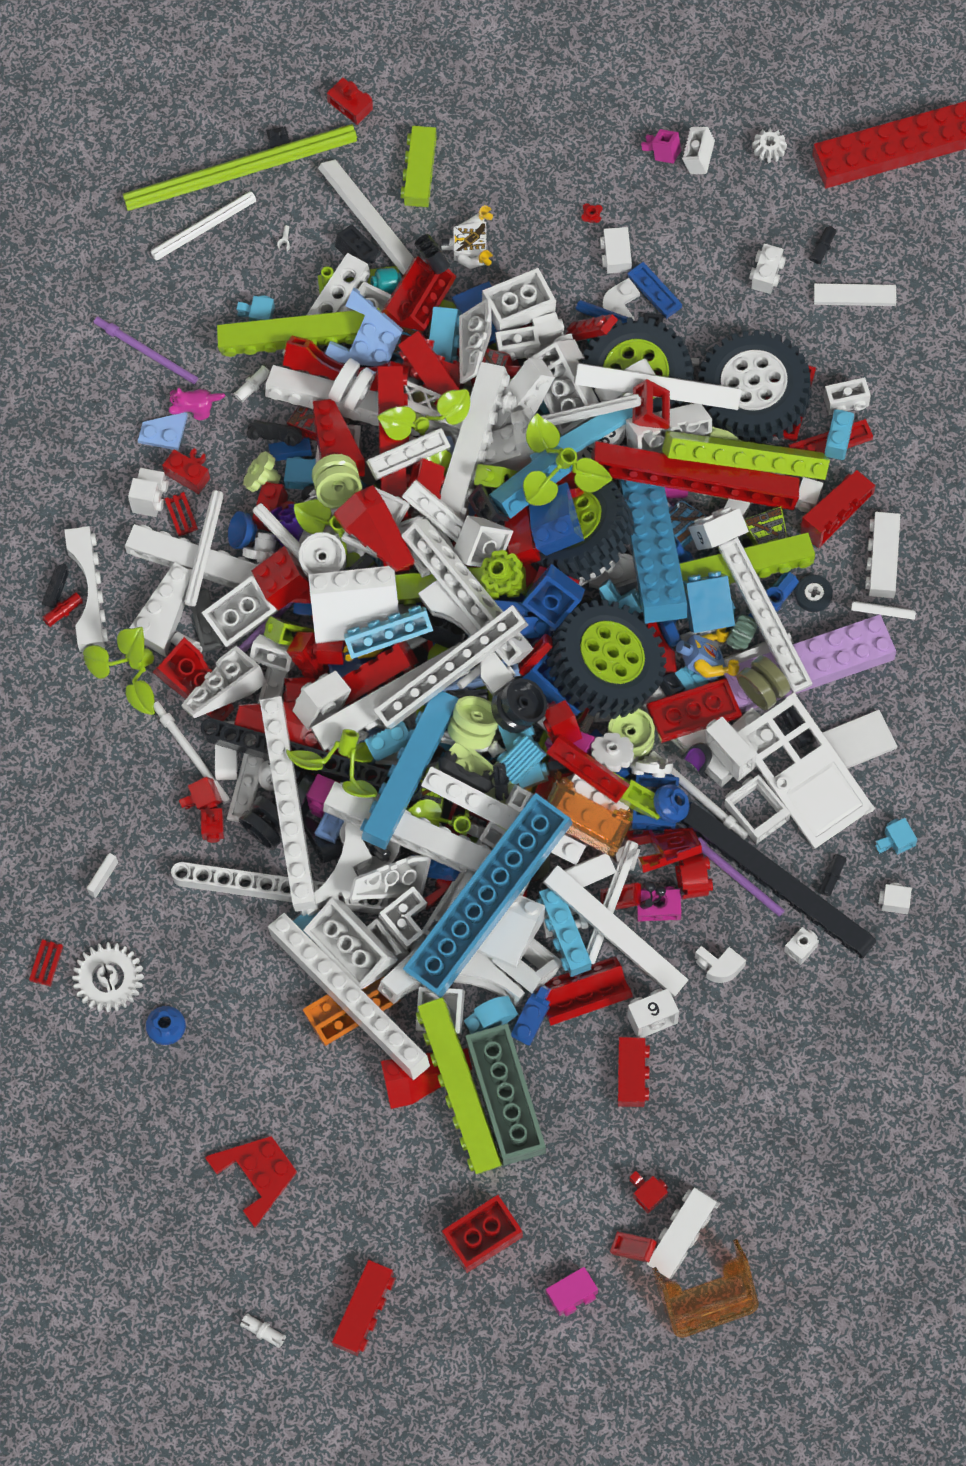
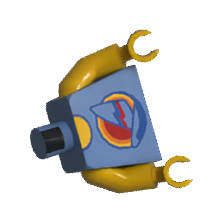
(704, 655)

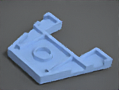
(375, 337)

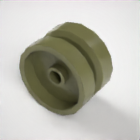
(763, 682)

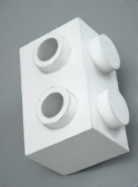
(767, 268)
(518, 342)
(847, 396)

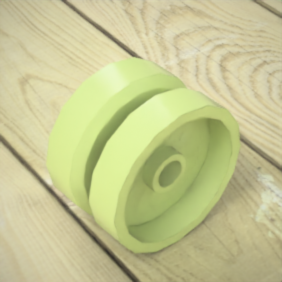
(335, 480)
(472, 723)
(641, 727)

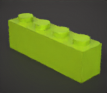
(420, 166)

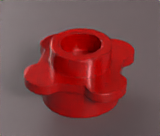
(591, 218)

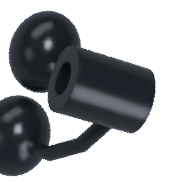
(650, 887)

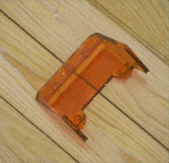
(590, 820)
(711, 1302)

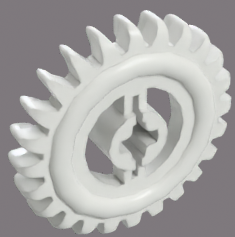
(103, 958)

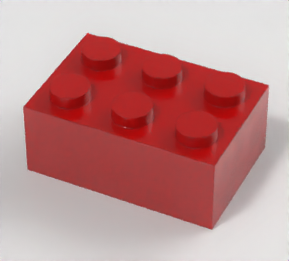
(482, 1233)

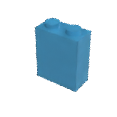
(708, 602)

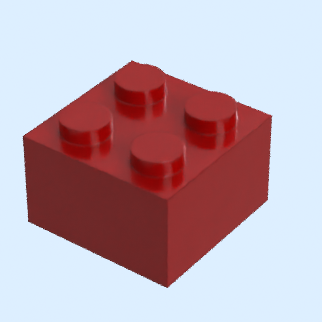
(281, 578)

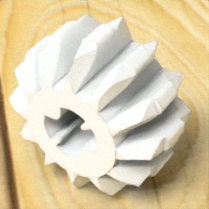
(776, 148)

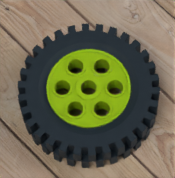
(643, 338)
(605, 529)
(587, 670)

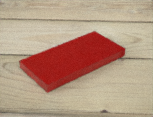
(693, 709)

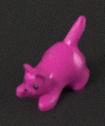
(197, 402)

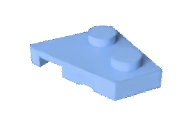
(164, 431)

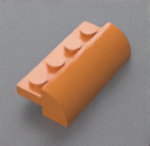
(332, 1022)

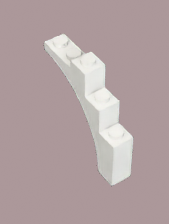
(339, 884)
(478, 972)

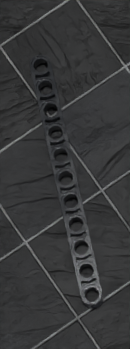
(258, 749)
(780, 881)

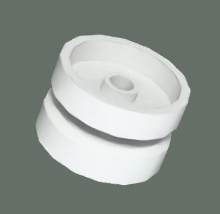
(354, 386)
(319, 545)

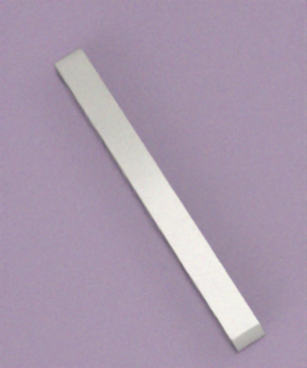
(254, 889)

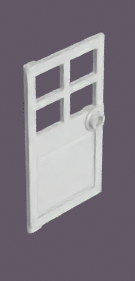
(814, 788)

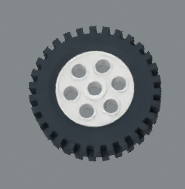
(788, 396)

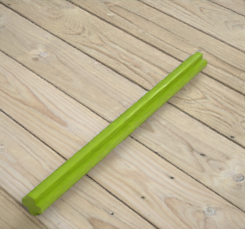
(239, 167)

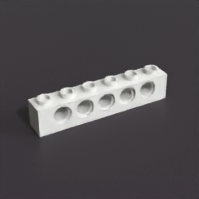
(336, 285)

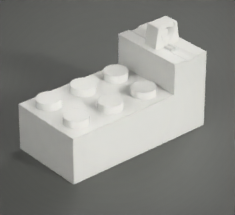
(563, 394)
(509, 443)

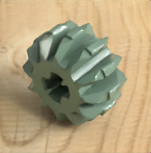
(742, 632)

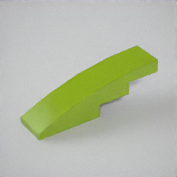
(639, 799)

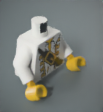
(470, 241)

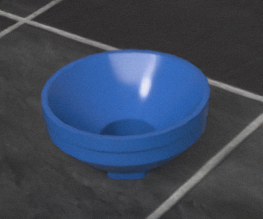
(241, 530)
(666, 805)
(167, 1035)

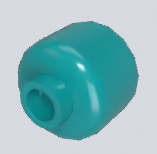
(386, 279)

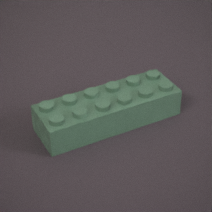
(505, 1094)

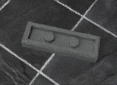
(207, 636)

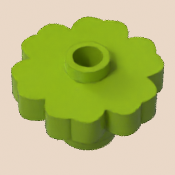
(509, 577)

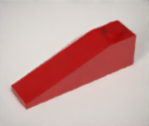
(372, 523)
(184, 671)
(251, 717)
(404, 1090)

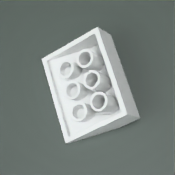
(351, 600)
(514, 930)

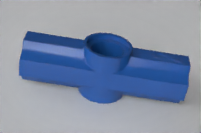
(781, 590)

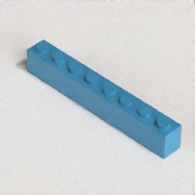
(408, 771)

